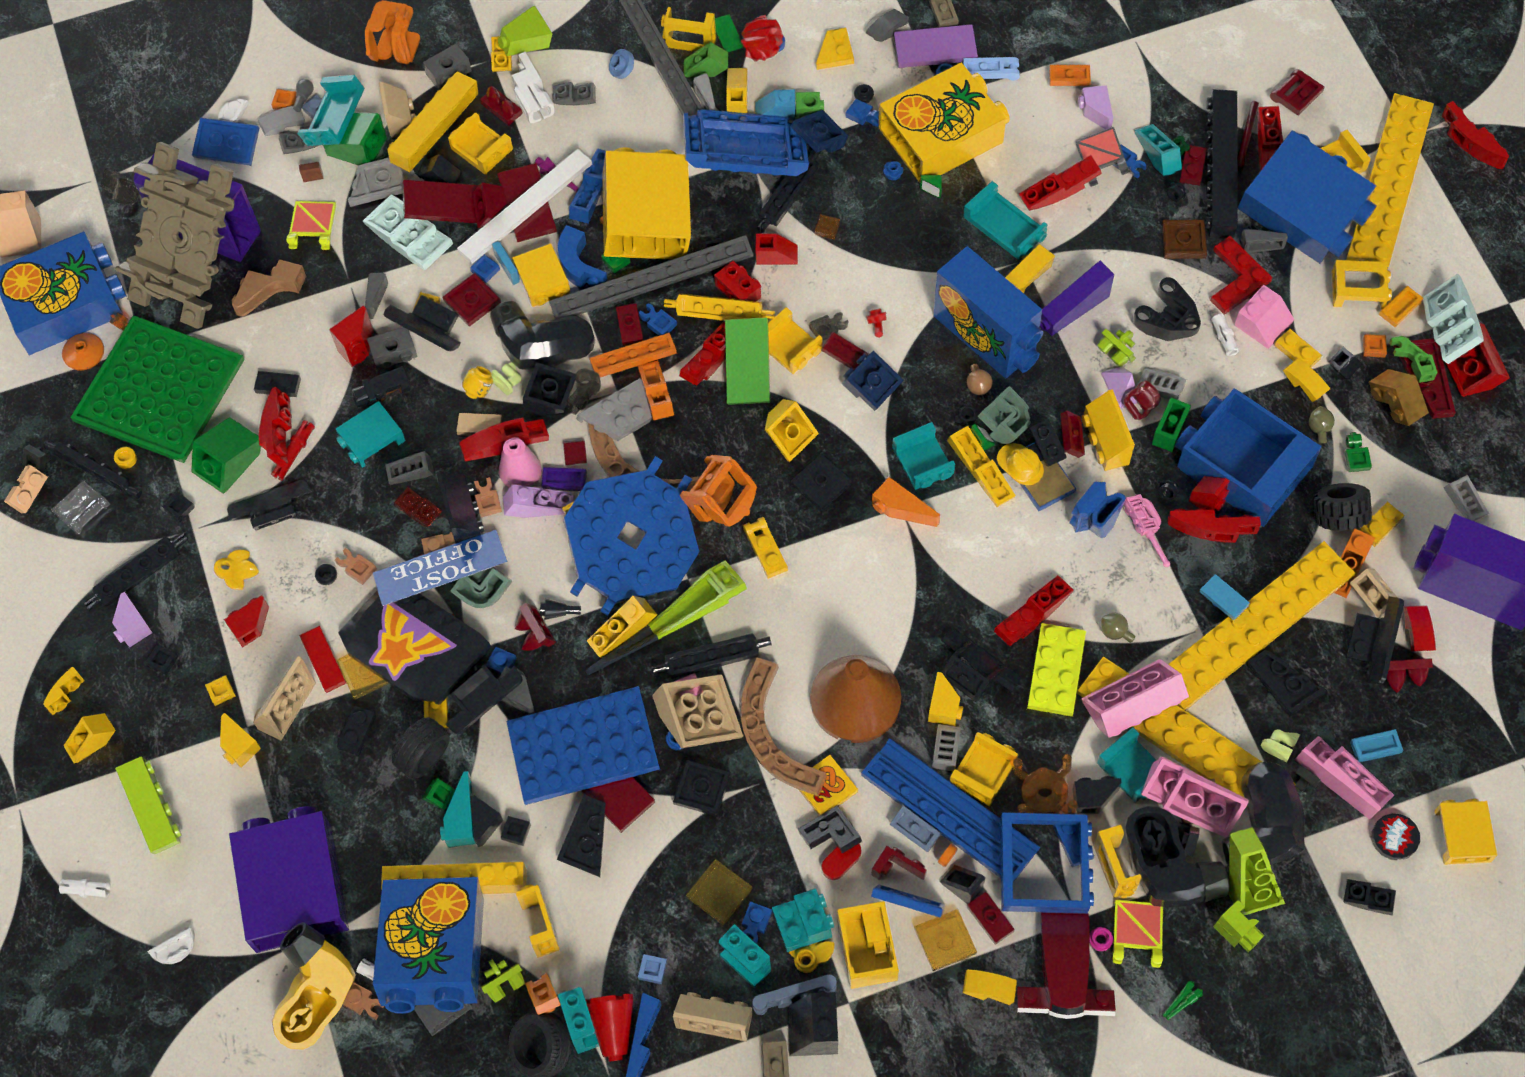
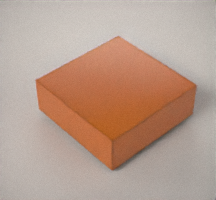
(283, 99)
(1374, 345)

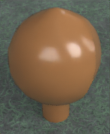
(979, 380)

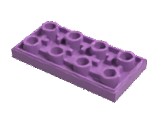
(935, 46)

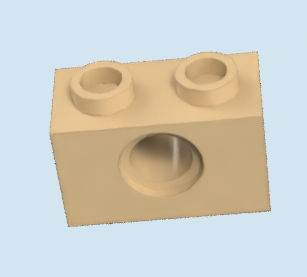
(1373, 591)

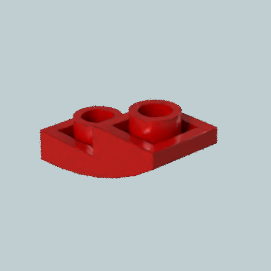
(1420, 627)

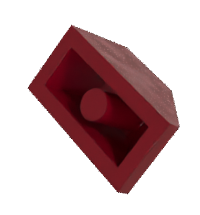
(487, 201)

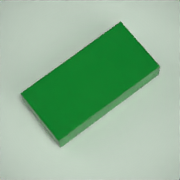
(727, 33)

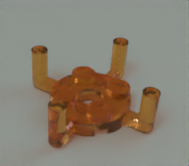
(1045, 779)

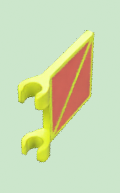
(312, 220)
(1138, 927)

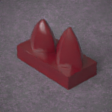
(501, 106)
(540, 634)
(1417, 671)

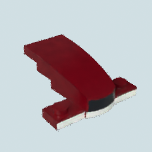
(1065, 972)

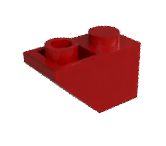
(775, 250)
(1210, 493)
(248, 621)

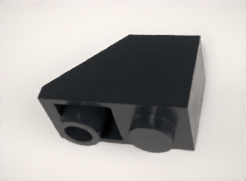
(1094, 794)

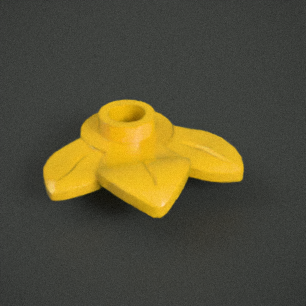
(238, 569)
(816, 952)

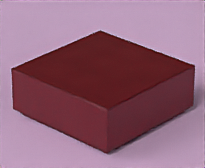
(575, 453)

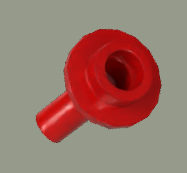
(876, 317)

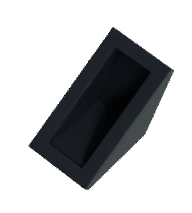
(439, 170)
(484, 819)
(963, 883)

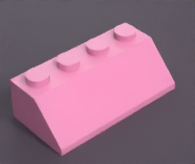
(1135, 697)

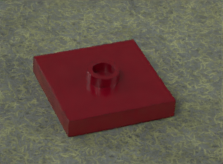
(471, 299)

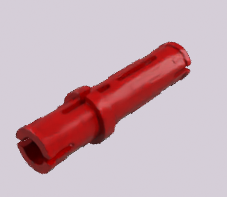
(297, 442)

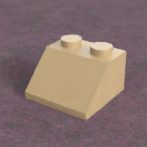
(396, 108)

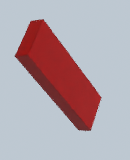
(322, 659)

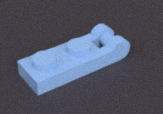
(994, 67)

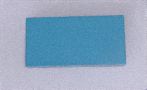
(506, 262)
(1224, 597)
(1376, 745)

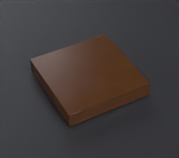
(1184, 239)

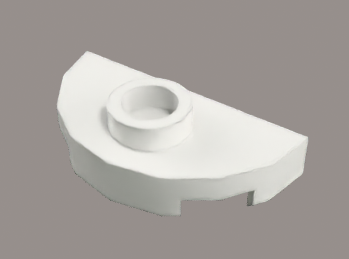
(233, 111)
(174, 949)

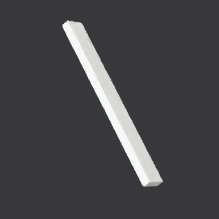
(524, 206)

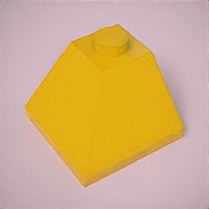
(789, 428)

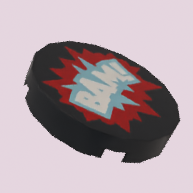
(1395, 836)

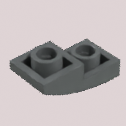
(885, 26)
(574, 95)
(293, 143)

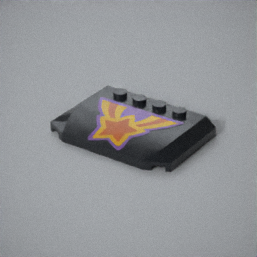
(413, 646)

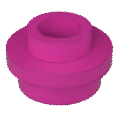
(1103, 932)

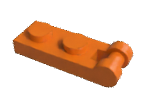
(543, 995)

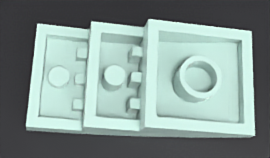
(412, 238)
(1452, 319)

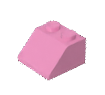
(1264, 317)

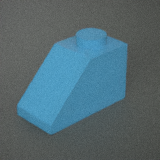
(777, 104)

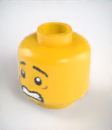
(477, 382)

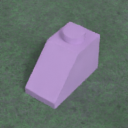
(1097, 106)
(129, 622)

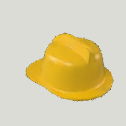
(1020, 463)

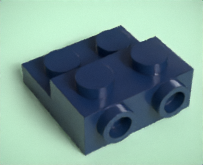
(820, 132)
(872, 380)

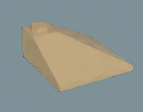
(285, 701)
(700, 717)

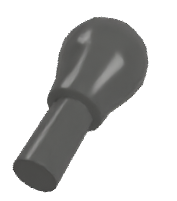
(303, 90)

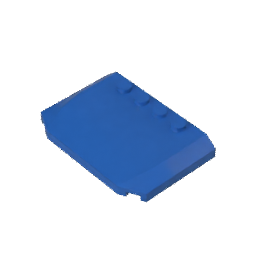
(744, 143)

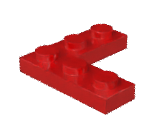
(1250, 280)

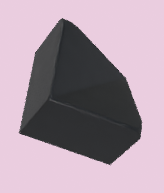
(1345, 362)

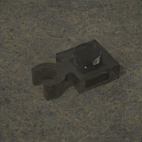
(825, 326)

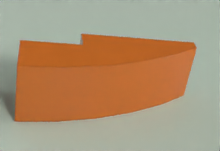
(656, 390)

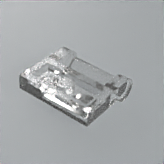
(76, 503)

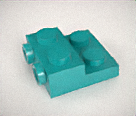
(803, 920)

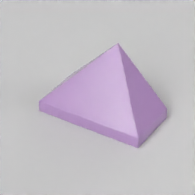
(1121, 382)

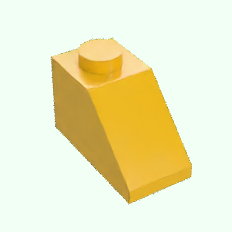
(944, 703)
(89, 736)
(236, 743)

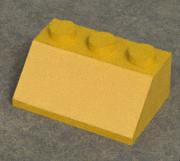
(1108, 431)

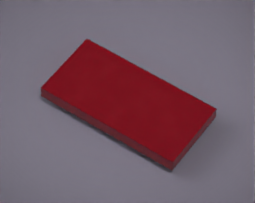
(515, 184)
(438, 201)
(624, 801)

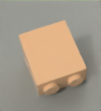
(18, 225)

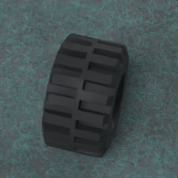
(1342, 506)

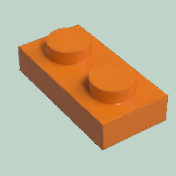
(1069, 75)

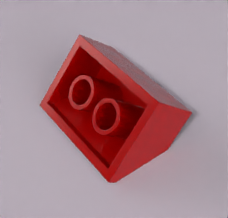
(1478, 368)

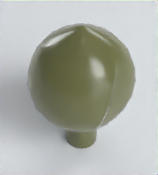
(1320, 422)
(1115, 627)

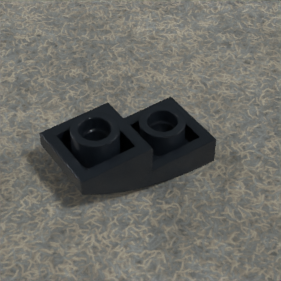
(1369, 898)

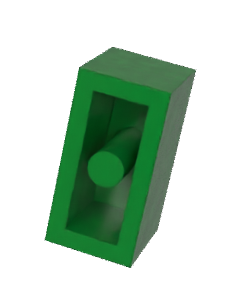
(1171, 424)

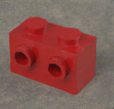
(737, 284)

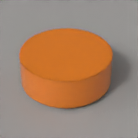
(947, 855)

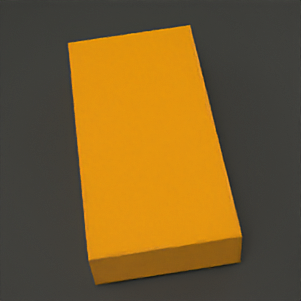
(1401, 306)

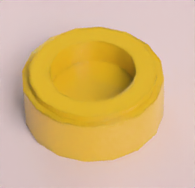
(125, 457)

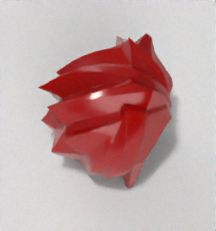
(761, 38)

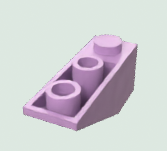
(535, 502)

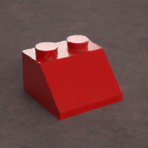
(351, 336)

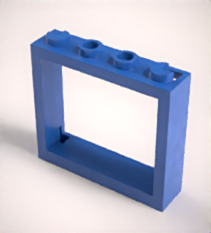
(1049, 906)

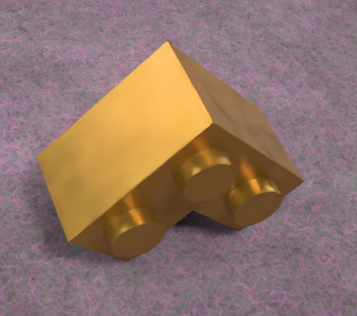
(1401, 394)

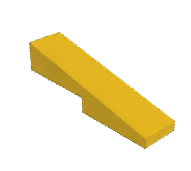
(1031, 268)
(980, 466)

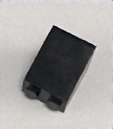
(813, 1025)

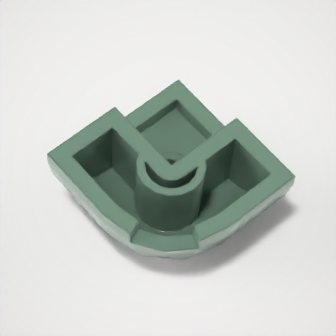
(1006, 416)
(482, 588)

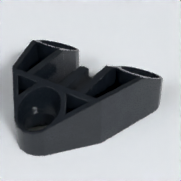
(1175, 316)

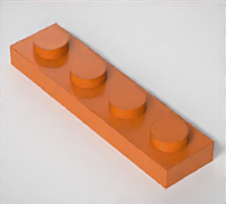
(633, 355)

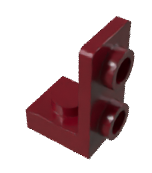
(884, 865)

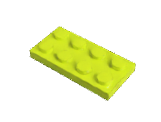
(1056, 669)

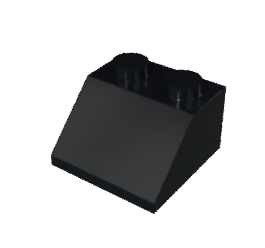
(548, 390)

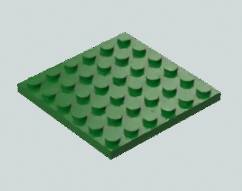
(158, 388)

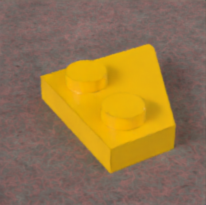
(835, 50)

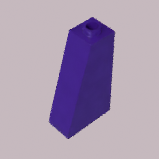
(1078, 298)

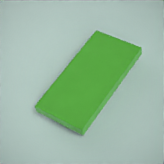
(747, 361)

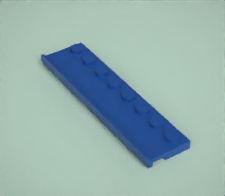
(946, 808)

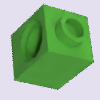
(807, 99)

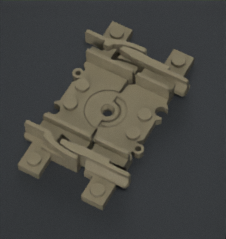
(177, 204)

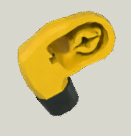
(315, 991)

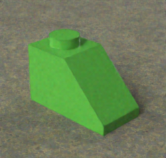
(708, 59)

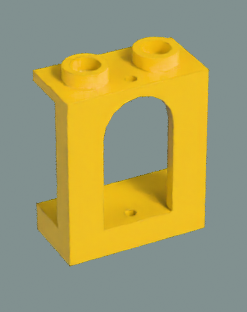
(671, 24)
(1342, 293)
(1104, 845)

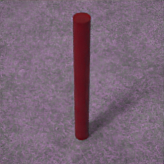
(1247, 135)

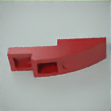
(1269, 133)
(1475, 142)
(1060, 186)
(707, 359)
(274, 424)
(491, 440)
(1204, 525)
(1034, 612)

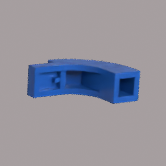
(569, 249)

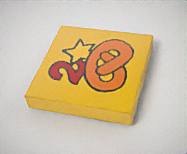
(835, 789)

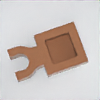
(487, 500)
(357, 568)
(359, 999)

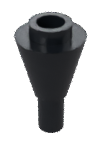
(553, 609)

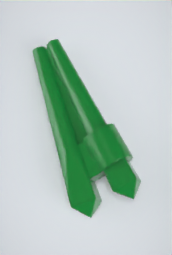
(1184, 999)

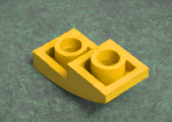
(499, 60)
(1302, 374)
(57, 697)
(989, 985)

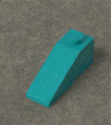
(1160, 149)
(458, 818)

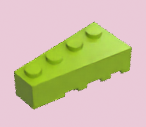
(149, 804)
(1251, 873)

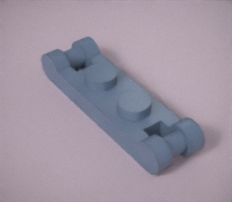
(784, 996)

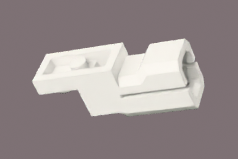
(530, 91)

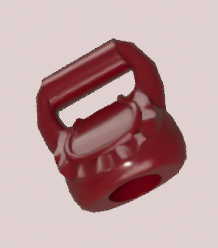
(1146, 396)

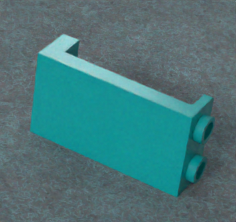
(334, 110)
(1004, 222)

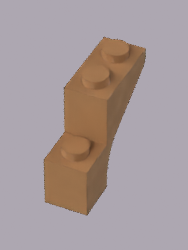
(257, 287)

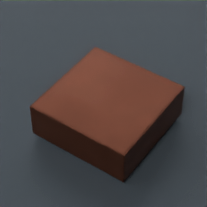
(311, 171)

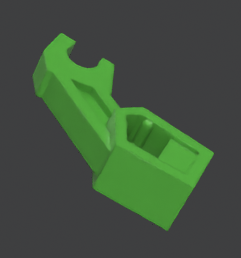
(1418, 356)

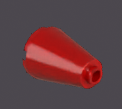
(612, 1023)

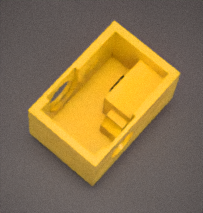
(867, 945)

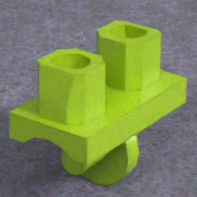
(1123, 354)
(493, 987)

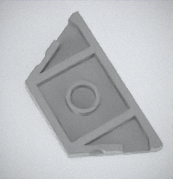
(378, 181)
(620, 412)

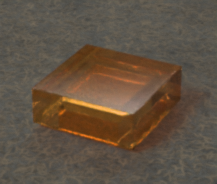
(827, 227)

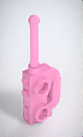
(1145, 525)

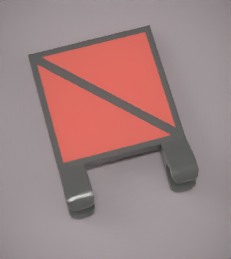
(1104, 149)

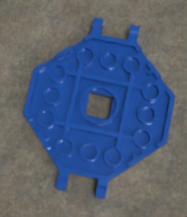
(612, 564)

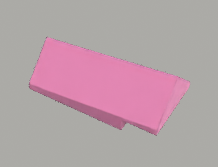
(1345, 776)
(1193, 797)

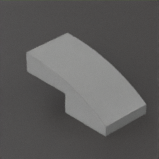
(278, 120)

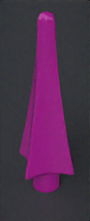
(547, 165)

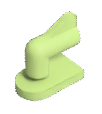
(503, 384)
(1278, 750)

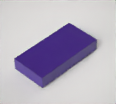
(563, 479)

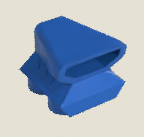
(1097, 511)

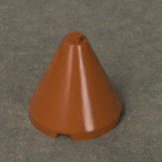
(855, 698)

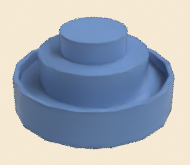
(621, 64)

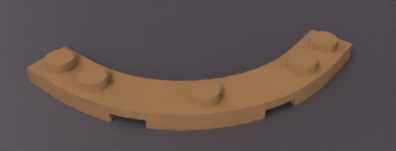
(612, 462)
(759, 740)

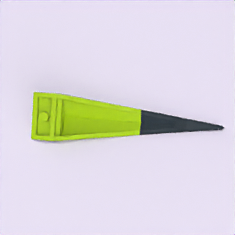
(701, 598)

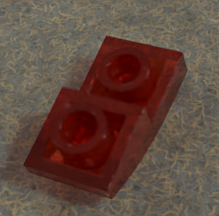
(417, 508)

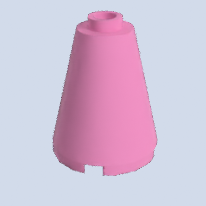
(518, 464)

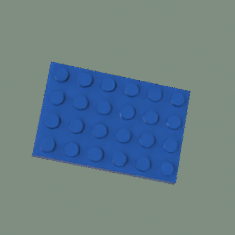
(582, 745)

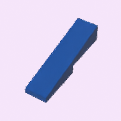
(589, 191)
(640, 1054)

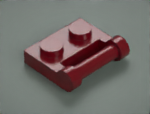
(1301, 96)

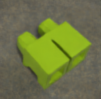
(1238, 928)

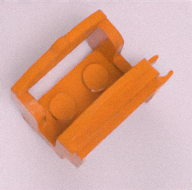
(396, 37)
(714, 501)

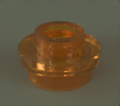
(119, 321)

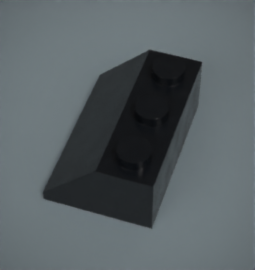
(459, 506)

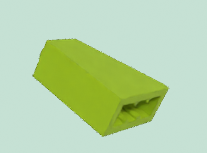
(525, 33)

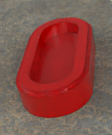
(838, 863)

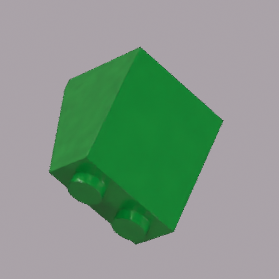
(361, 140)
(224, 454)

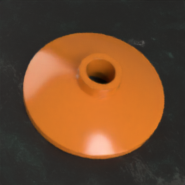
(87, 356)

